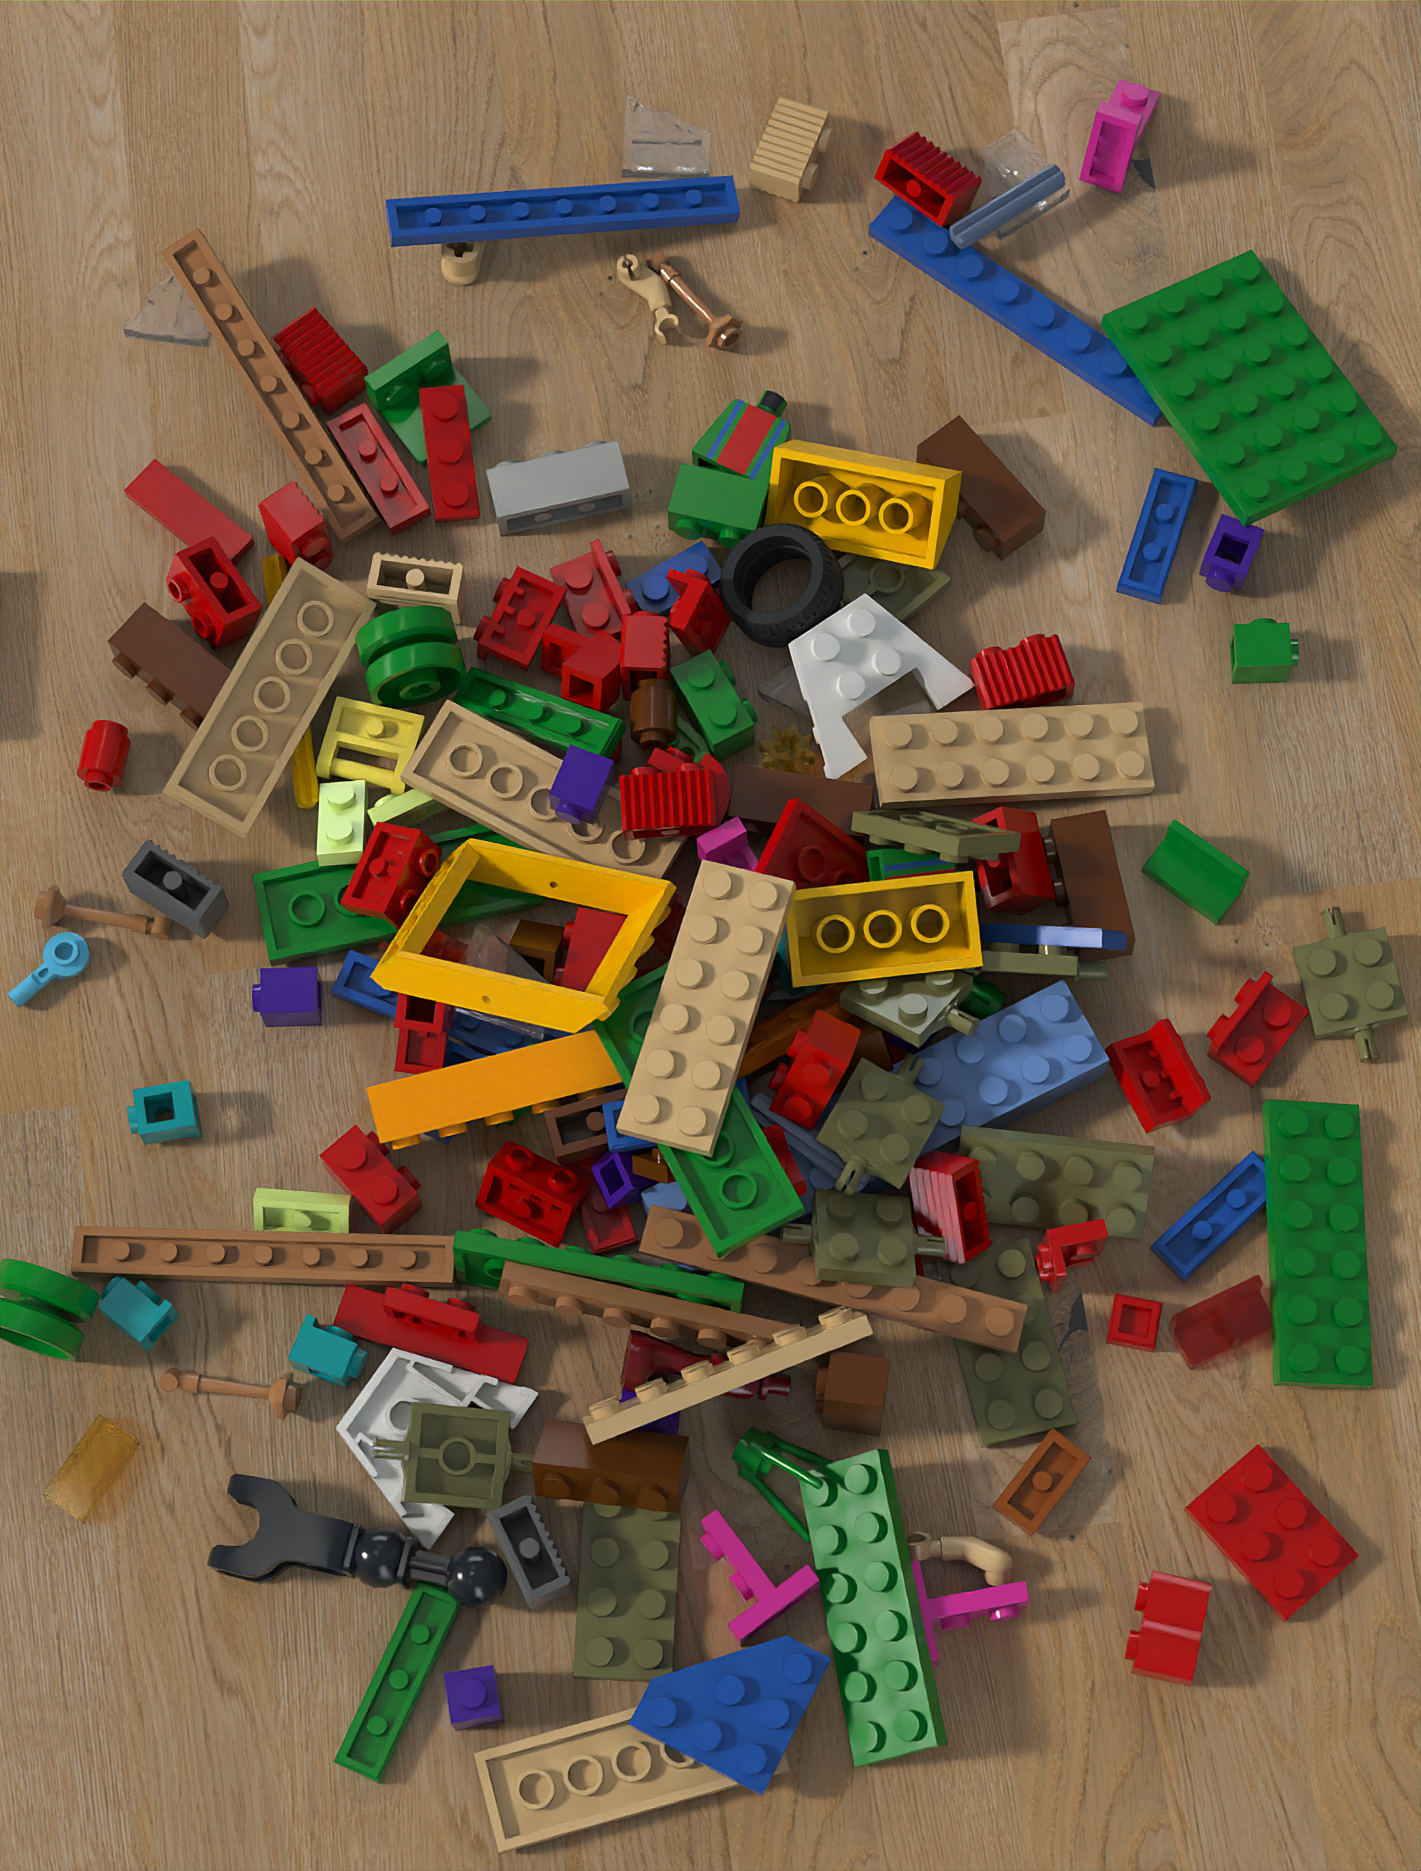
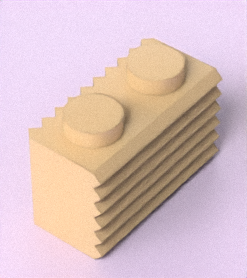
(789, 149)
(414, 582)

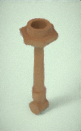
(723, 330)
(52, 908)
(283, 1394)

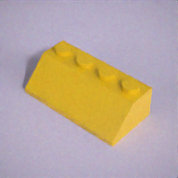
(864, 501)
(882, 929)

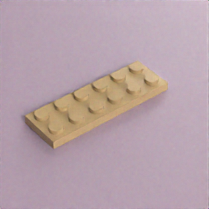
(269, 698)
(1011, 755)
(507, 789)
(706, 1008)
(744, 1366)
(586, 1780)

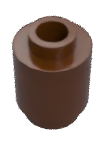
(653, 714)

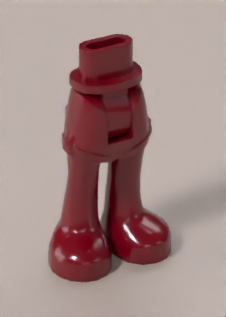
(650, 1355)

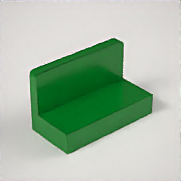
(1196, 872)

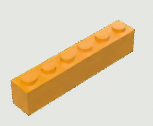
(491, 1088)

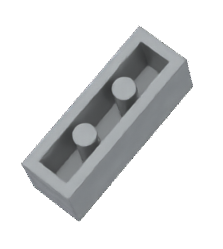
(558, 487)

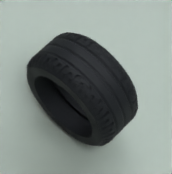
(759, 553)

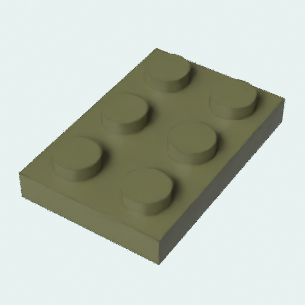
(931, 831)

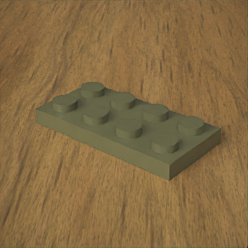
(1060, 1179)
(1007, 1391)
(626, 1593)

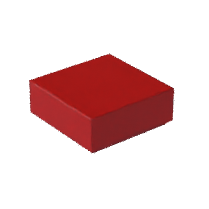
(1134, 1322)

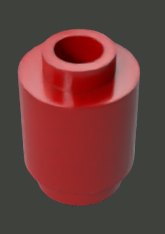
(104, 755)

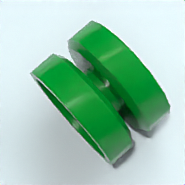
(411, 656)
(40, 1307)

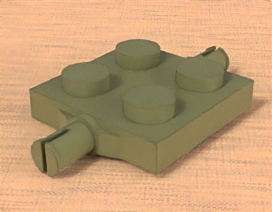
(895, 586)
(1046, 962)
(1350, 984)
(912, 1003)
(880, 1123)
(863, 1238)
(455, 1456)

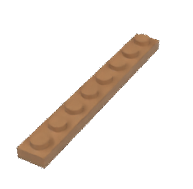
(271, 386)
(263, 1256)
(791, 1270)
(662, 1314)

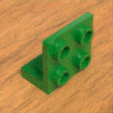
(396, 387)

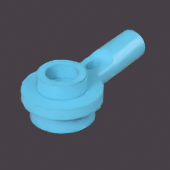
(63, 958)

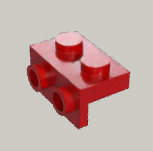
(1158, 1077)

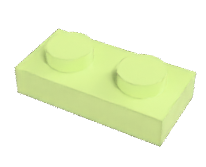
(405, 809)
(342, 822)
(301, 1211)

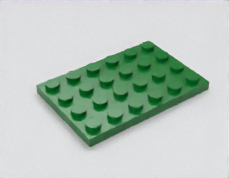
(1248, 387)

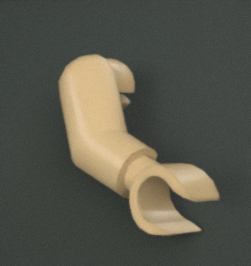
(653, 289)
(966, 1548)

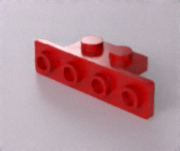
(432, 1330)

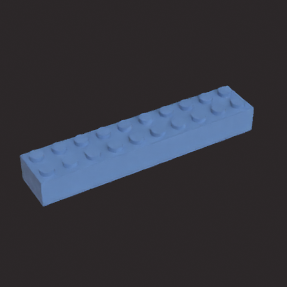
(985, 1080)

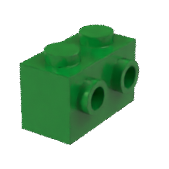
(716, 505)
(713, 706)

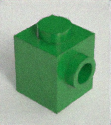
(1262, 652)

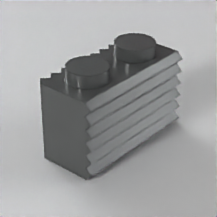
(175, 889)
(531, 1552)

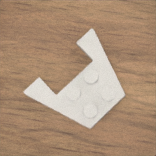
(854, 659)
(384, 1413)

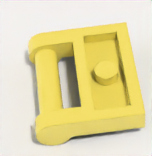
(371, 731)

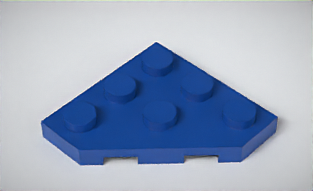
(735, 1708)

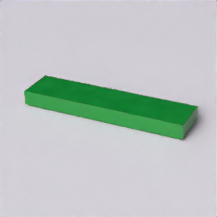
(539, 714)
(398, 1682)

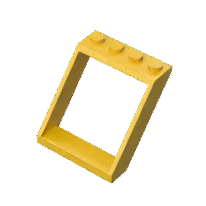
(509, 996)

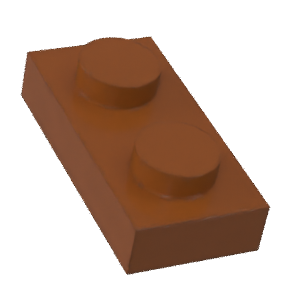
(1041, 1482)

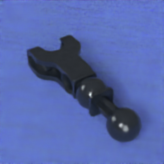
(341, 1548)

